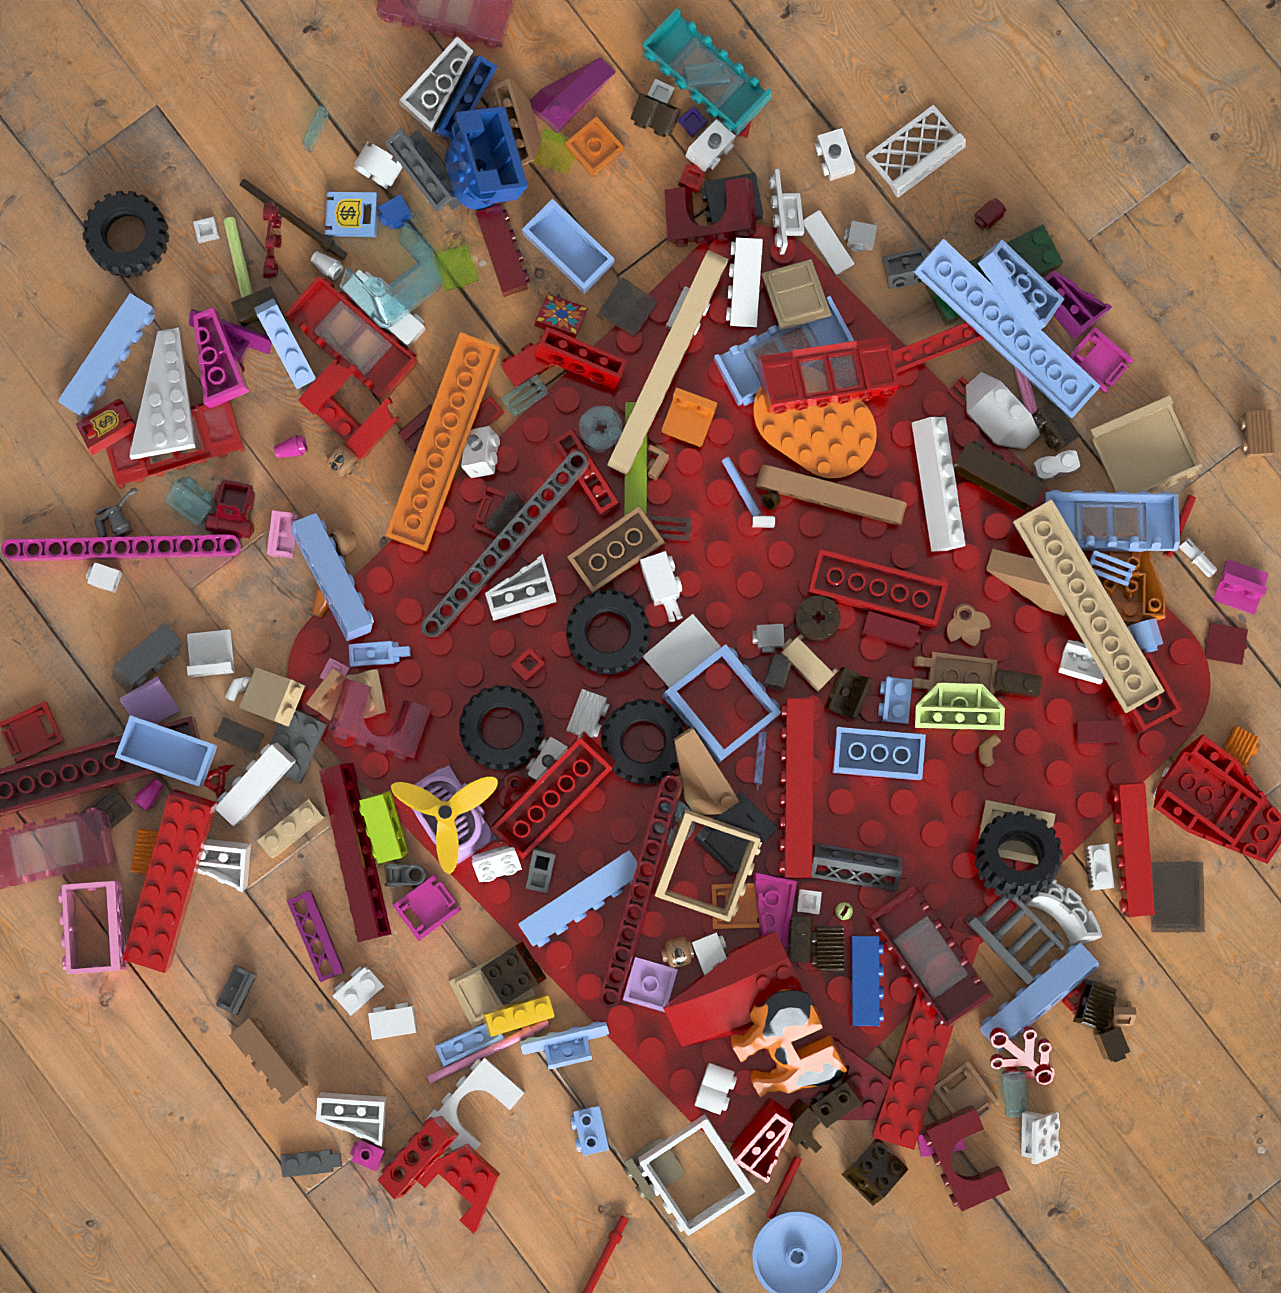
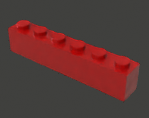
(1133, 848)

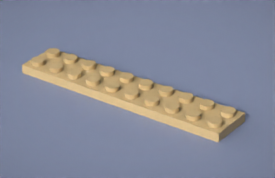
(1088, 606)

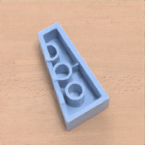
(1020, 286)

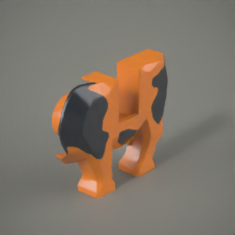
(778, 1023)

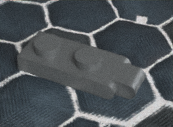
(309, 1163)

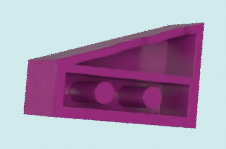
(1078, 308)

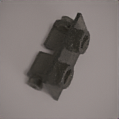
(505, 513)

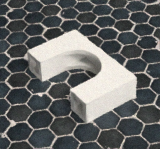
(485, 1078)

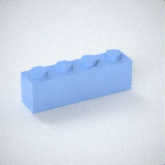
(285, 343)

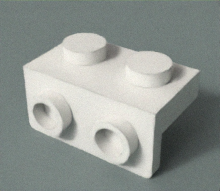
(1079, 663)

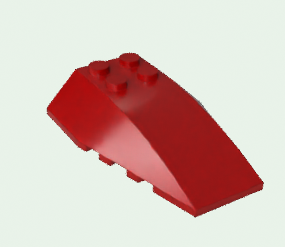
(1219, 801)
(725, 996)

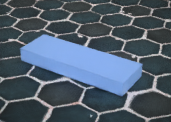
(465, 1044)

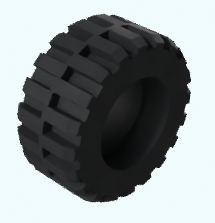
(108, 212)
(608, 602)
(479, 706)
(635, 712)
(1026, 830)

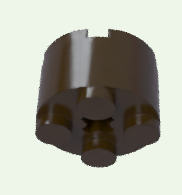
(826, 609)

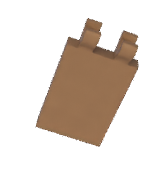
(956, 669)

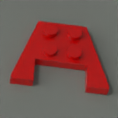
(470, 1177)

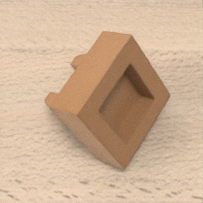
(1123, 1015)

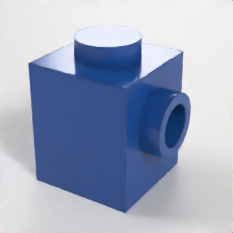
(394, 213)

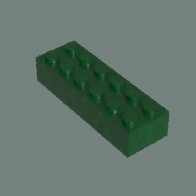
(1033, 247)

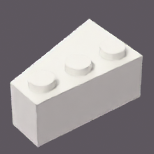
(226, 862)
(354, 1113)

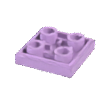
(150, 702)

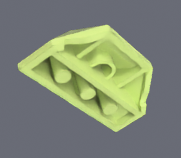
(959, 708)

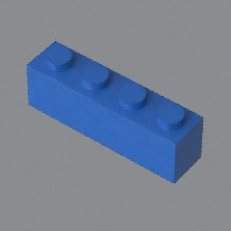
(466, 94)
(865, 981)

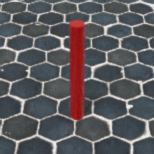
(1183, 518)
(783, 1187)

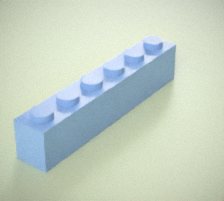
(107, 355)
(332, 577)
(579, 899)
(1042, 993)

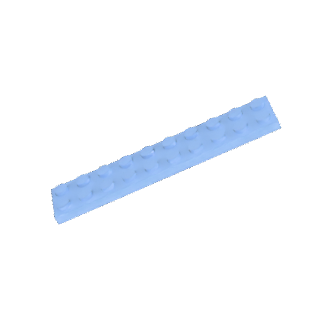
(993, 319)

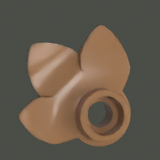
(967, 628)

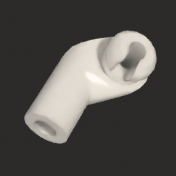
(237, 685)

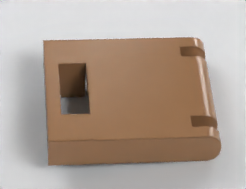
(966, 1093)

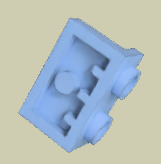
(896, 700)

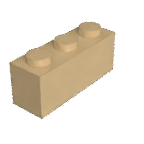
(290, 829)

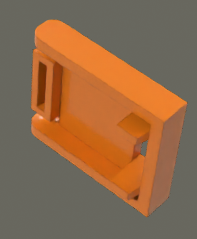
(747, 912)

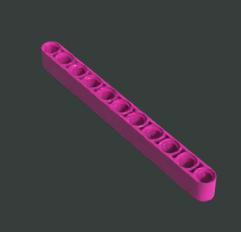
(111, 544)

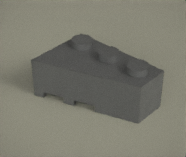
(147, 658)

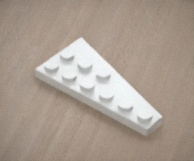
(165, 409)

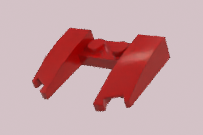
(320, 401)

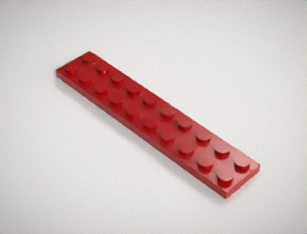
(917, 1065)

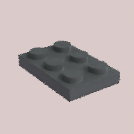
(300, 741)

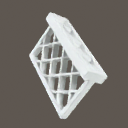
(925, 166)

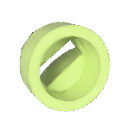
(840, 907)

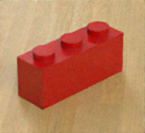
(524, 365)

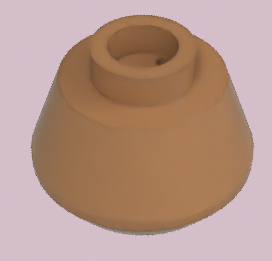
(344, 540)

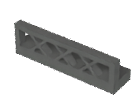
(857, 863)

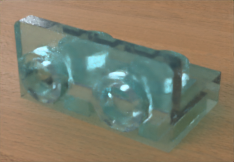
(190, 500)

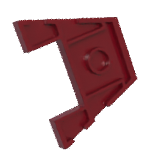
(868, 1080)

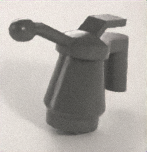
(119, 523)

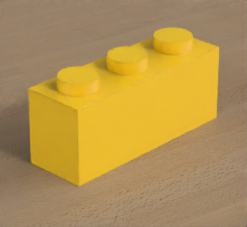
(518, 1015)

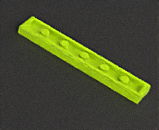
(637, 477)

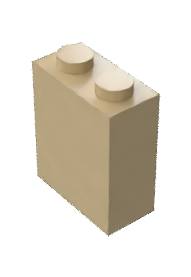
(272, 696)

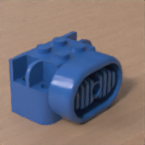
(484, 159)

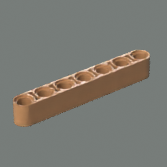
(831, 494)

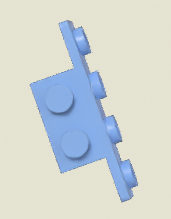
(566, 1046)

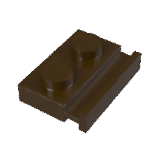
(115, 805)

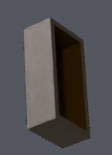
(998, 476)

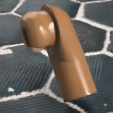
(986, 751)

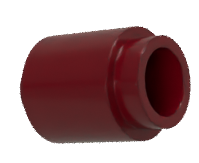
(989, 214)

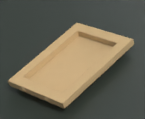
(796, 294)
(1014, 849)
(477, 994)

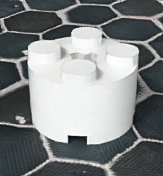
(379, 164)

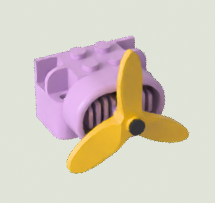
(450, 813)

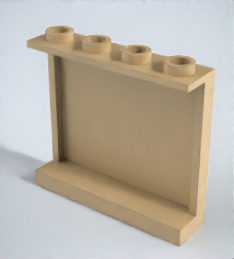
(1144, 449)

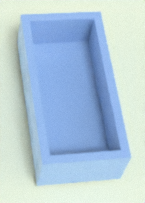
(568, 246)
(166, 751)

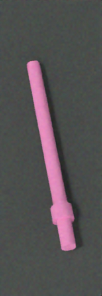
(526, 1032)

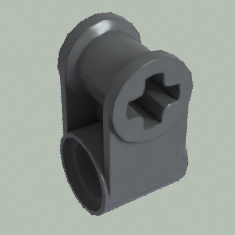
(403, 875)

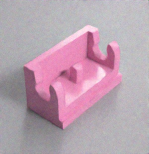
(281, 540)

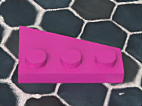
(774, 904)

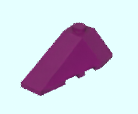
(567, 96)

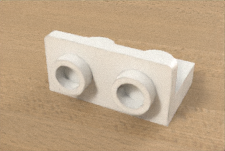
(357, 990)

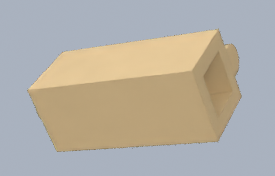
(807, 663)

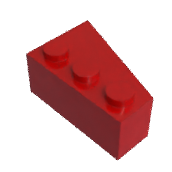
(763, 1140)

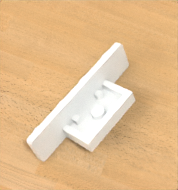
(788, 212)

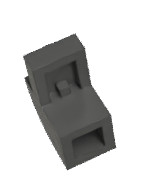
(541, 869)

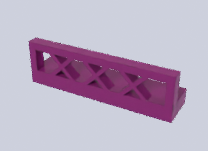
(323, 933)

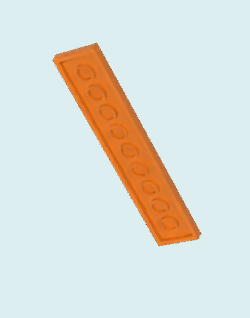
(442, 441)

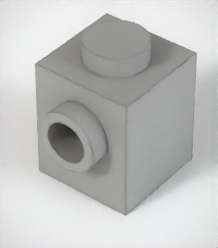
(860, 236)
(768, 637)

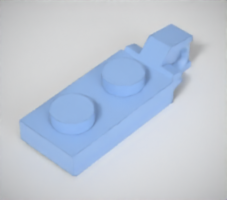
(376, 653)

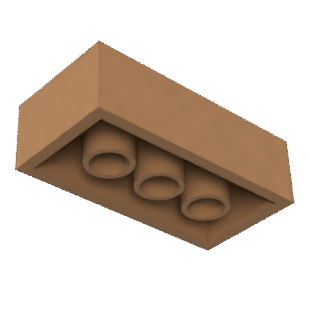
(616, 549)

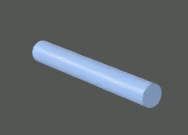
(741, 487)

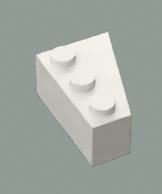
(522, 592)

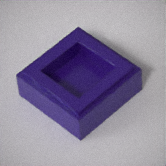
(692, 121)

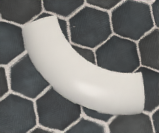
(1069, 912)

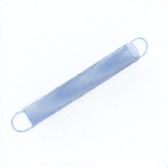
(760, 768)

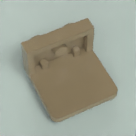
(664, 1165)

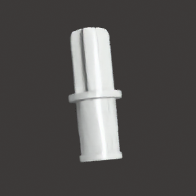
(1198, 557)

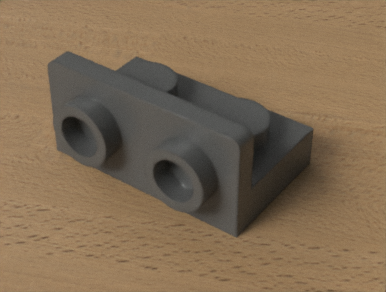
(900, 268)

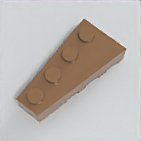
(269, 1060)

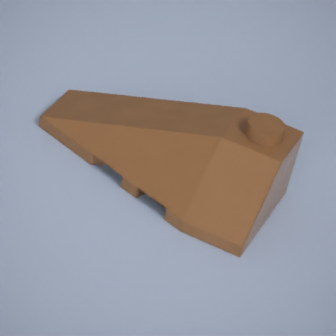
(1025, 577)
(703, 782)

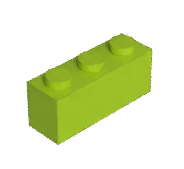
(383, 827)

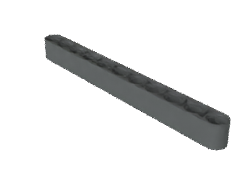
(515, 541)

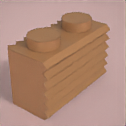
(1257, 433)

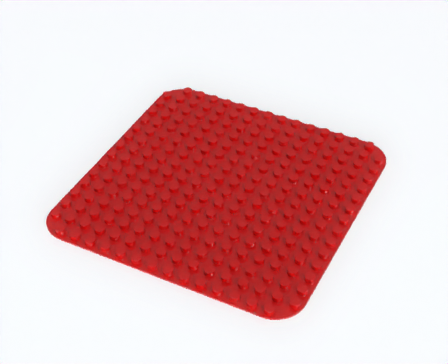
(731, 584)

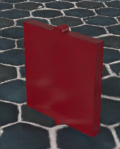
(1226, 643)

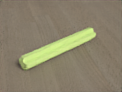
(237, 256)

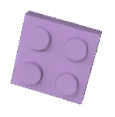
(650, 984)

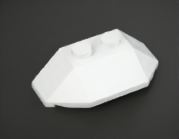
(999, 413)

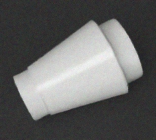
(328, 266)

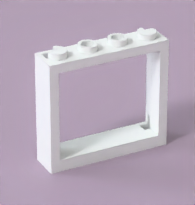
(669, 1204)

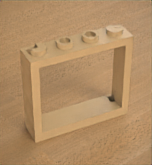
(739, 885)

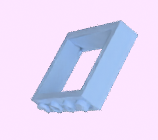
(691, 720)

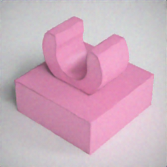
(336, 665)

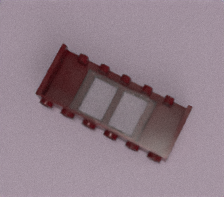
(931, 957)

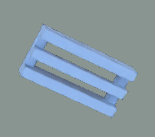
(1128, 574)

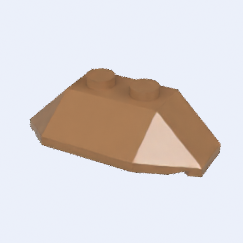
(520, 118)

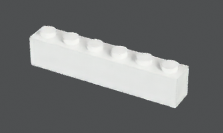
(938, 484)

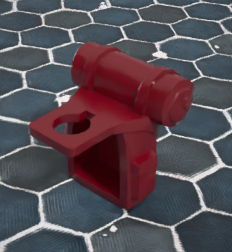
(232, 509)

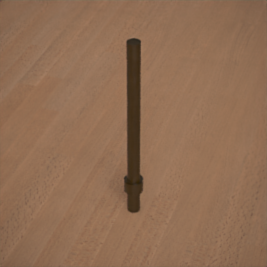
(326, 242)

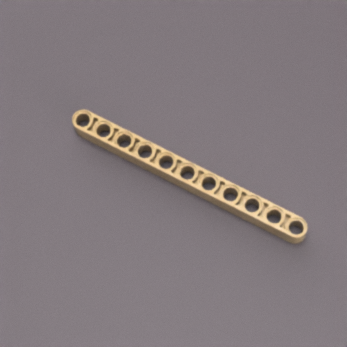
(667, 362)

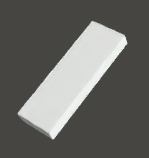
(827, 243)

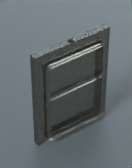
(1178, 897)

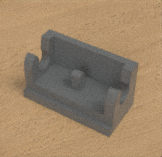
(236, 990)

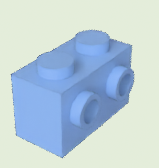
(590, 1130)

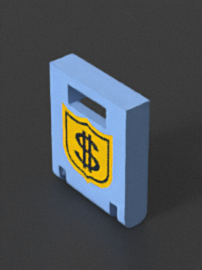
(347, 212)

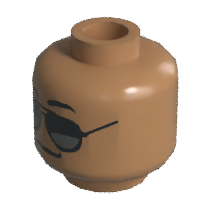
(341, 460)
(677, 952)

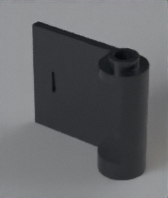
(728, 848)

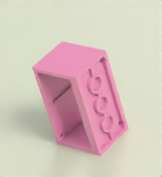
(115, 922)

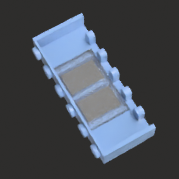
(740, 362)
(1120, 519)

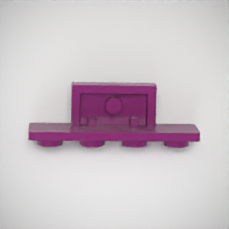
(241, 338)

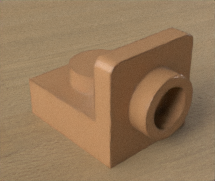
(657, 465)

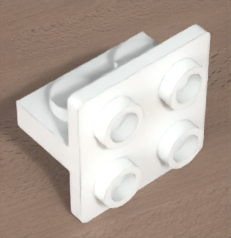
(1040, 1136)

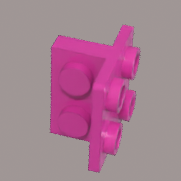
(1241, 587)

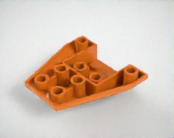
(1143, 596)

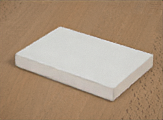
(681, 651)

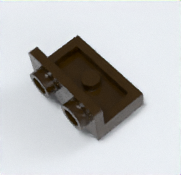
(848, 693)

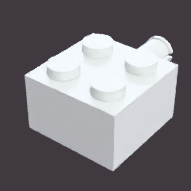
(661, 583)

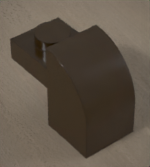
(803, 1123)

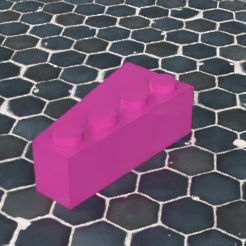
(219, 366)

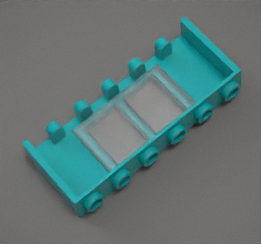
(680, 44)

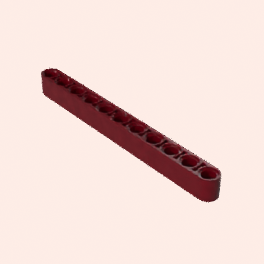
(634, 899)

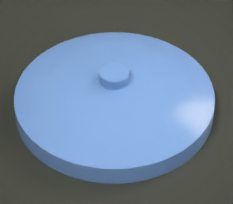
(796, 1254)

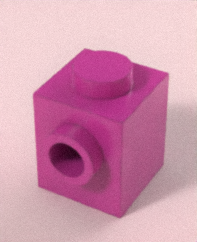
(367, 1154)

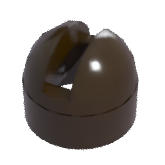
(771, 500)

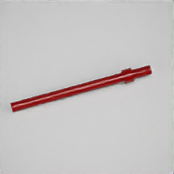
(614, 1238)

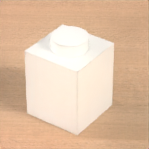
(104, 577)

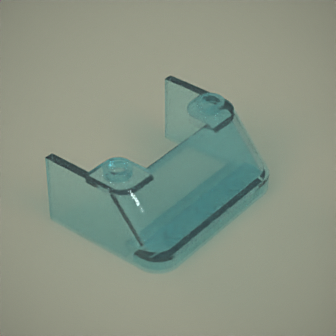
(392, 302)

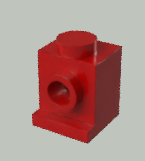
(520, 668)

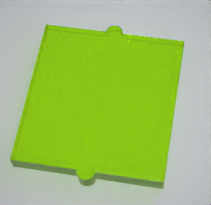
(554, 153)
(456, 268)

